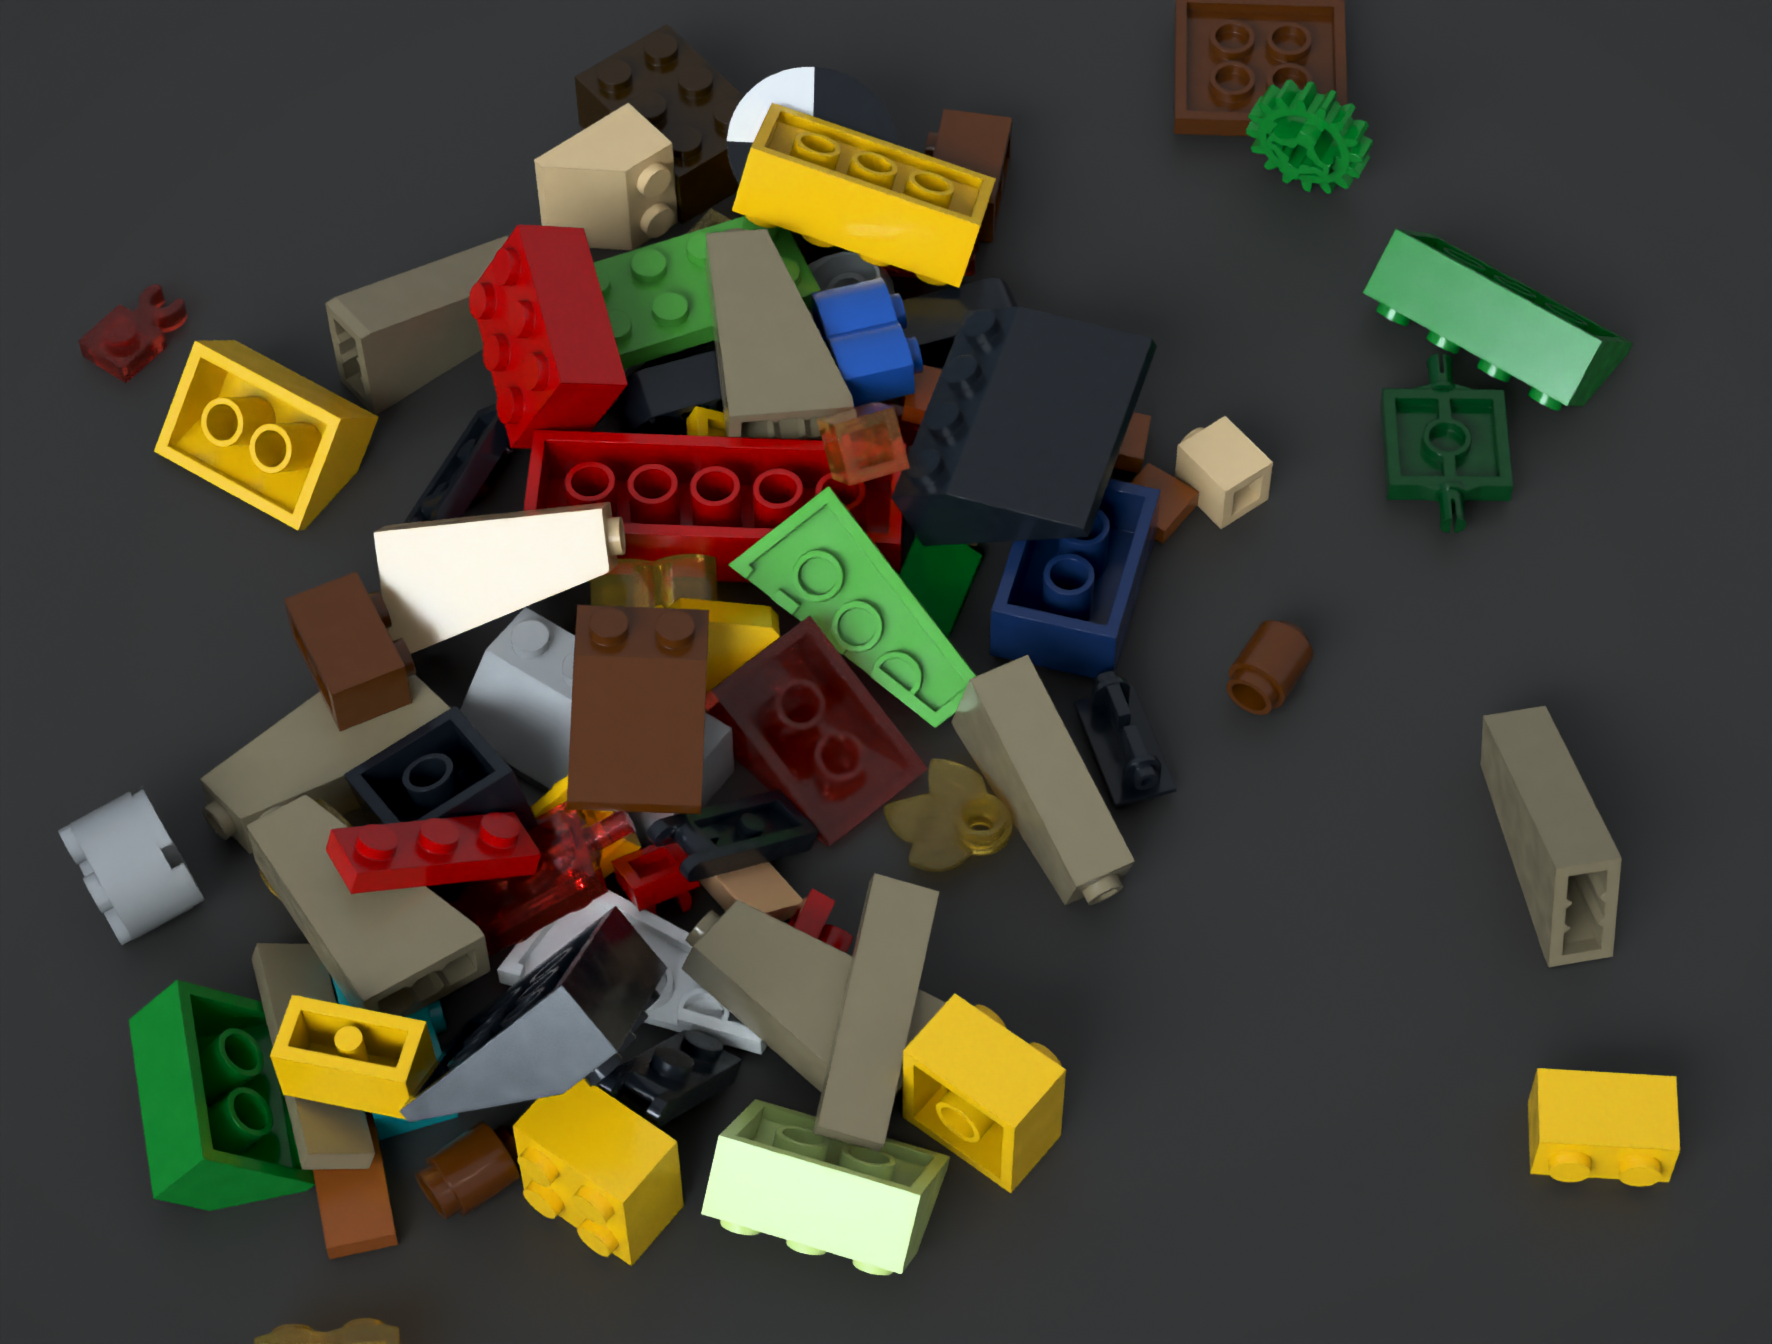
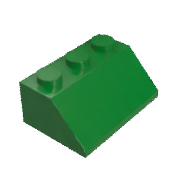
(212, 1101)

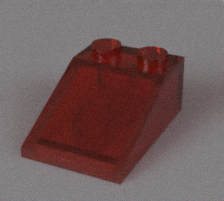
(814, 731)

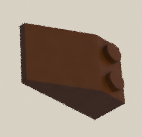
(638, 709)

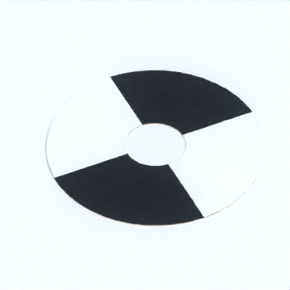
(813, 92)

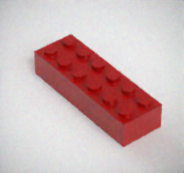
(701, 490)

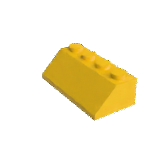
(863, 195)

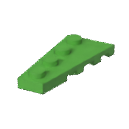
(834, 572)

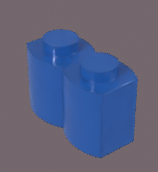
(867, 340)

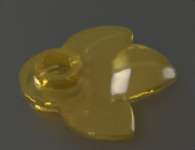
(943, 818)

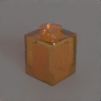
(863, 443)

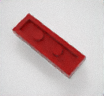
(432, 852)

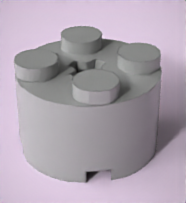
(131, 865)

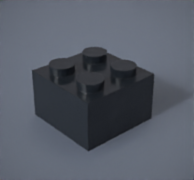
(440, 774)

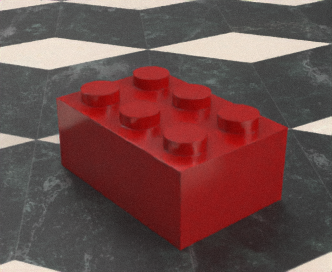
(546, 334)

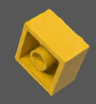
(983, 1091)
(599, 1170)

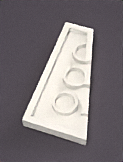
(681, 1000)

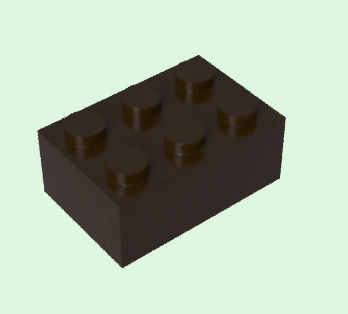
(678, 97)

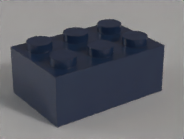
(1075, 597)

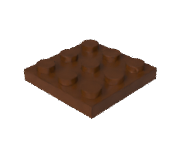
(1240, 47)

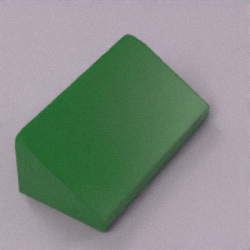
(941, 579)

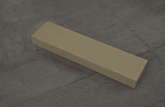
(876, 1013)
(323, 1132)

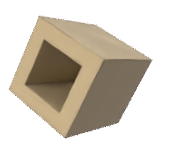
(1225, 470)

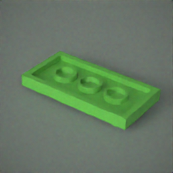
(661, 291)

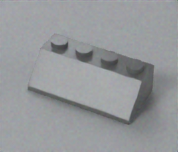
(524, 710)

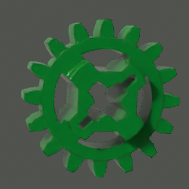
(1309, 136)

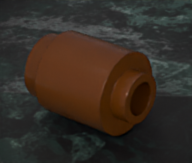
(1269, 666)
(469, 1170)

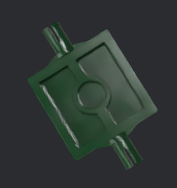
(1446, 444)

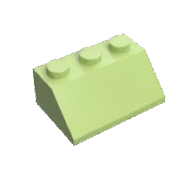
(821, 1190)

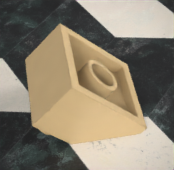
(611, 182)

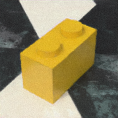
(351, 1056)
(1603, 1126)

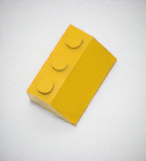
(263, 432)

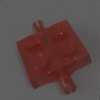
(564, 881)

